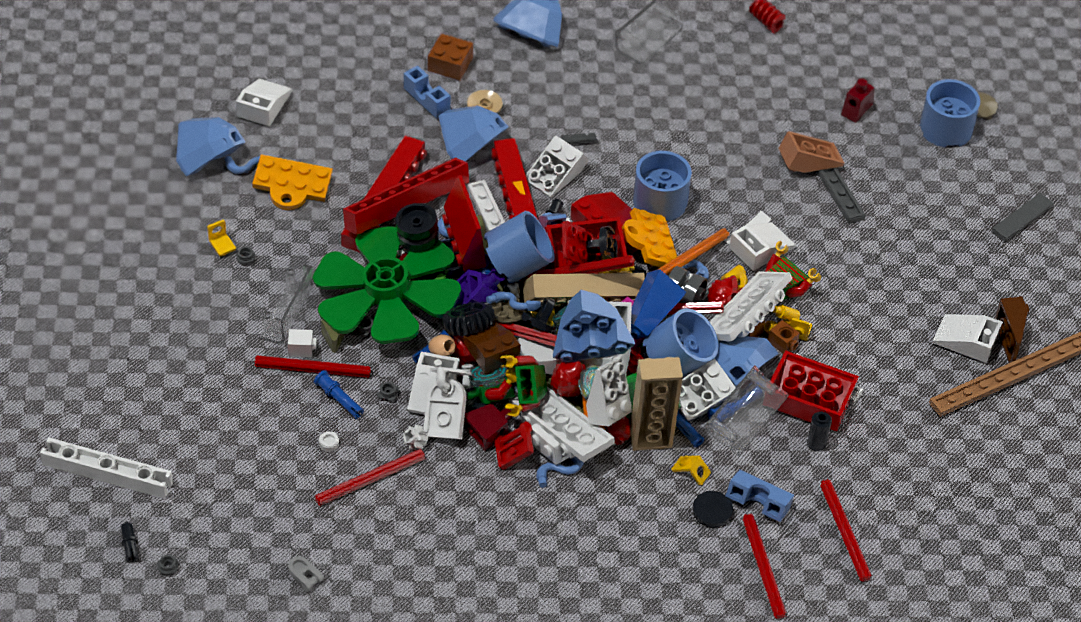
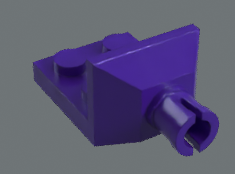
(478, 286)

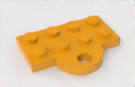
(292, 181)
(650, 235)

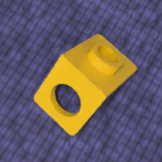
(220, 239)
(802, 327)
(691, 464)

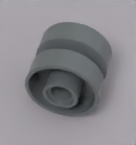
(694, 287)

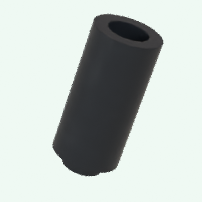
(819, 431)

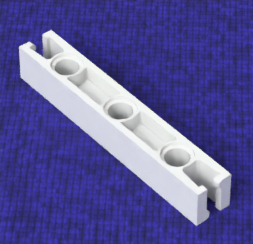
(106, 468)

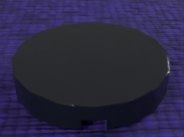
(712, 509)

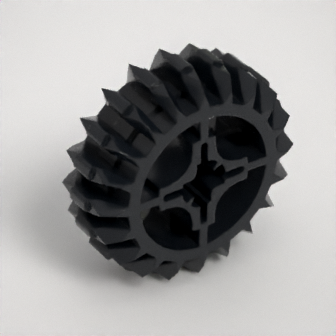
(469, 318)

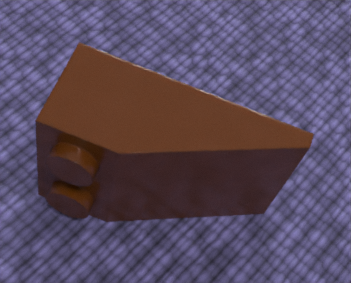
(1013, 314)
(491, 345)

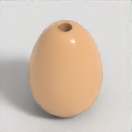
(442, 345)

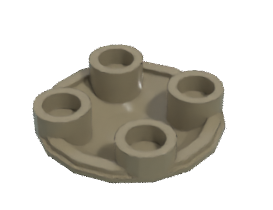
(987, 107)
(505, 312)

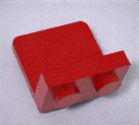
(574, 244)

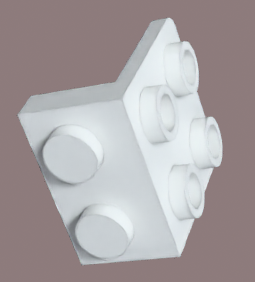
(547, 445)

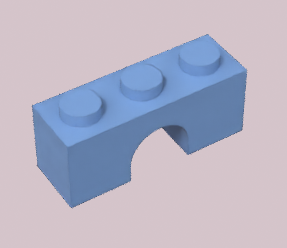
(417, 85)
(748, 487)

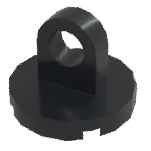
(605, 244)
(540, 319)

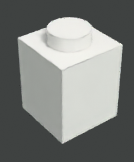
(301, 343)

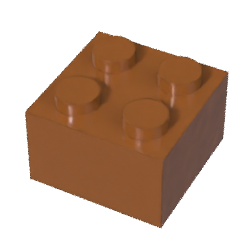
(450, 56)

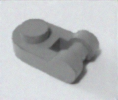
(299, 568)

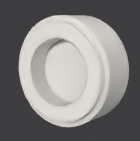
(328, 441)

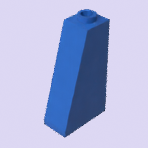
(653, 302)

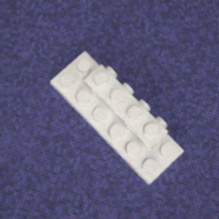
(750, 305)
(567, 426)

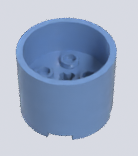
(949, 113)
(662, 184)
(519, 247)
(684, 336)

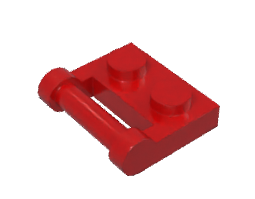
(517, 449)

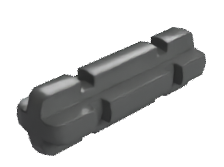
(577, 139)

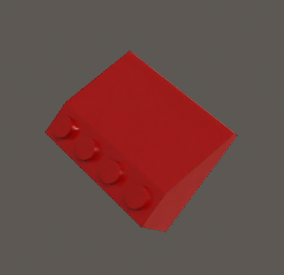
(600, 207)
(464, 228)
(592, 229)
(813, 388)

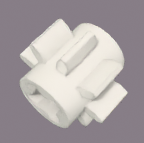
(415, 437)

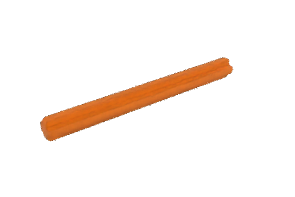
(695, 251)

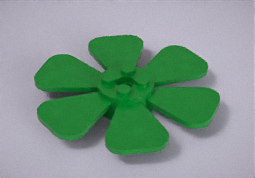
(386, 285)

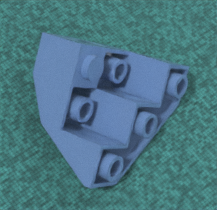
(533, 19)
(469, 130)
(204, 141)
(591, 330)
(742, 354)

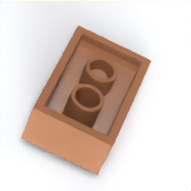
(808, 153)

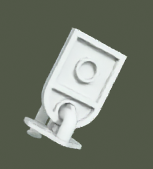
(447, 403)

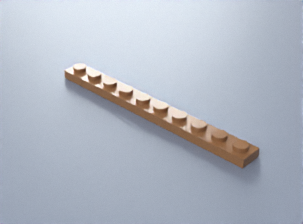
(1006, 375)

